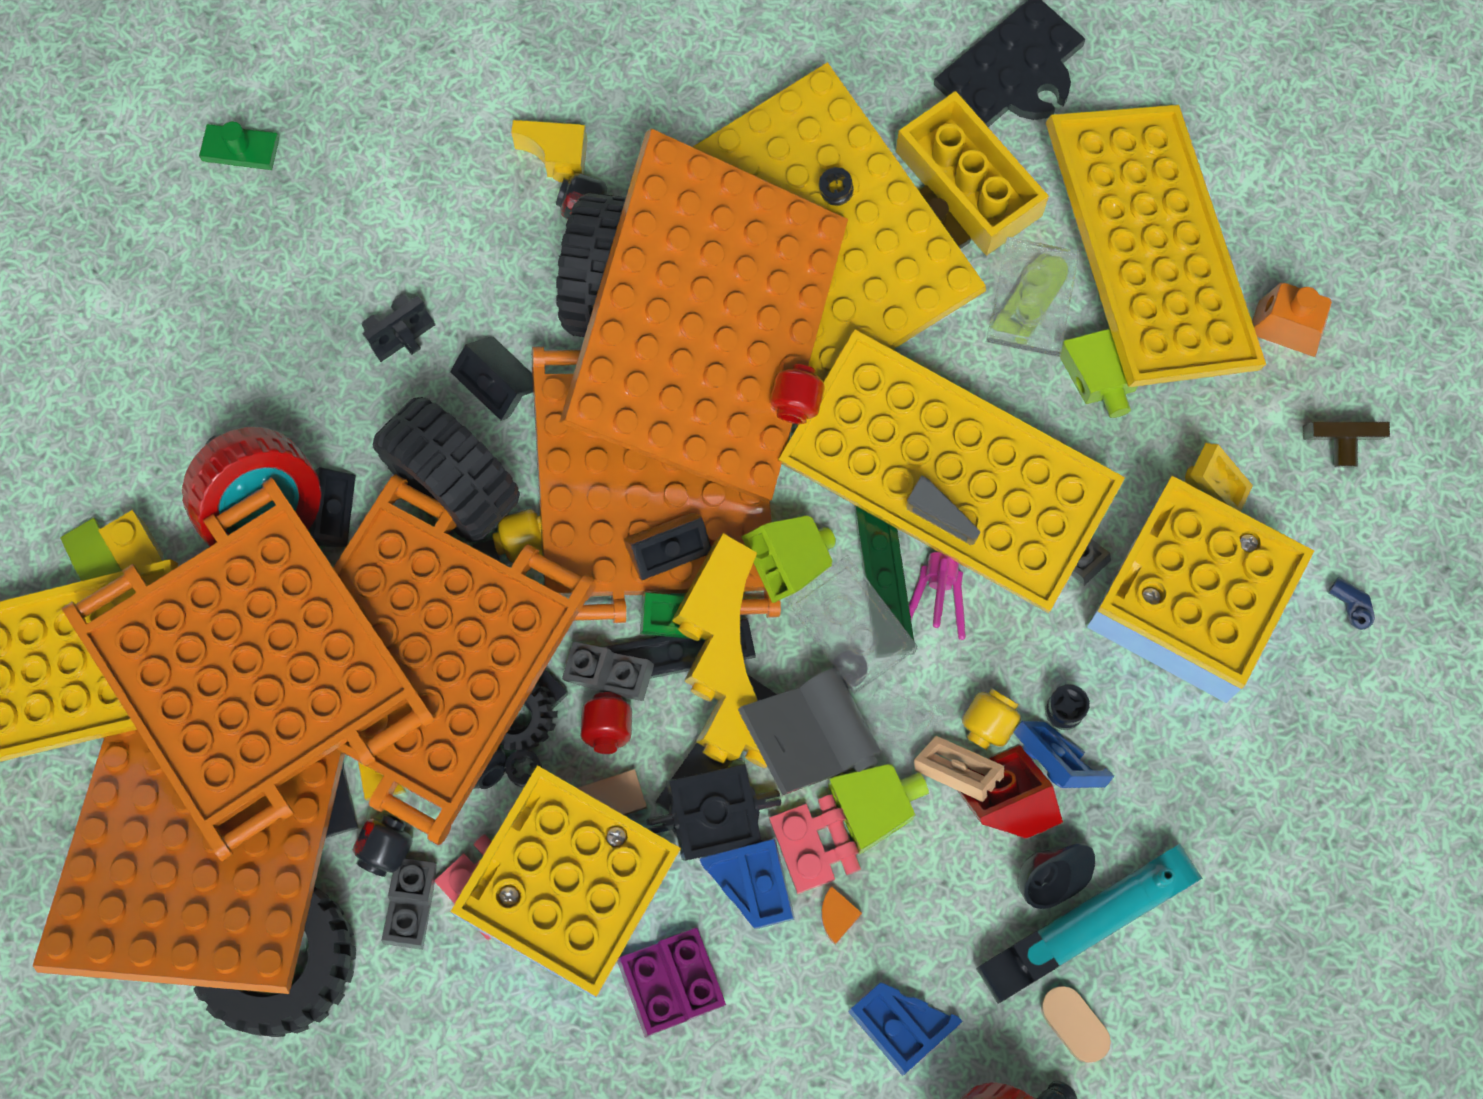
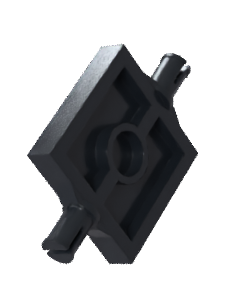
(713, 812)

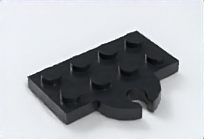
(1015, 65)

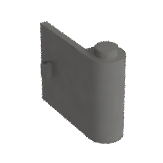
(811, 733)

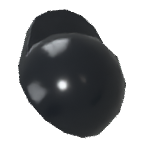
(1062, 871)

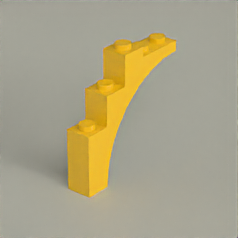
(719, 670)

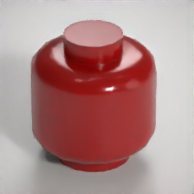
(797, 394)
(606, 723)

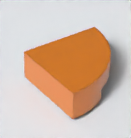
(837, 915)

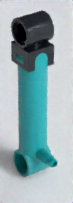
(1088, 923)

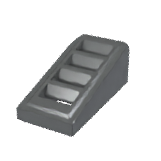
(937, 509)

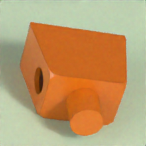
(1292, 317)

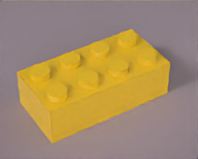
(971, 172)

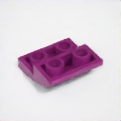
(671, 982)

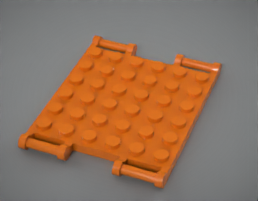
(604, 492)
(463, 636)
(246, 666)

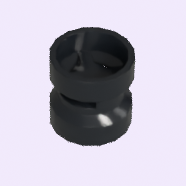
(1072, 702)

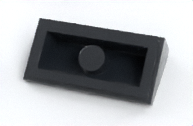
(335, 508)
(668, 545)

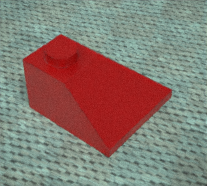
(1021, 801)

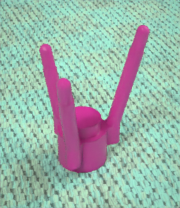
(942, 574)

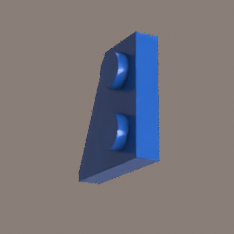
(1059, 757)
(753, 882)
(902, 1025)

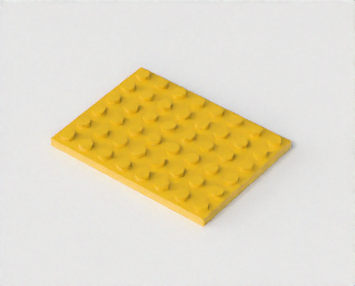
(896, 257)

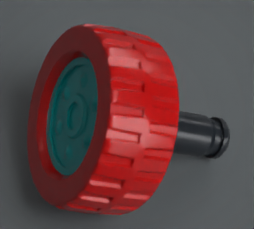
(236, 465)

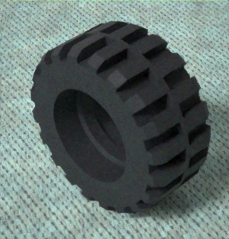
(584, 257)
(448, 465)
(309, 996)

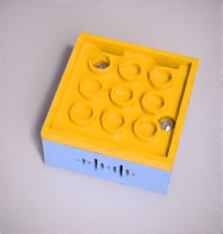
(1201, 590)
(565, 881)

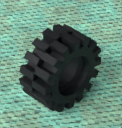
(539, 725)

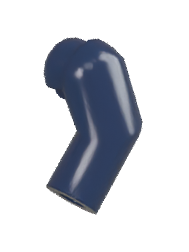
(1357, 603)

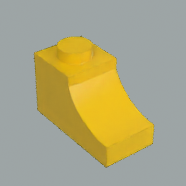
(557, 145)

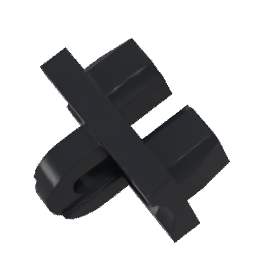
(408, 321)

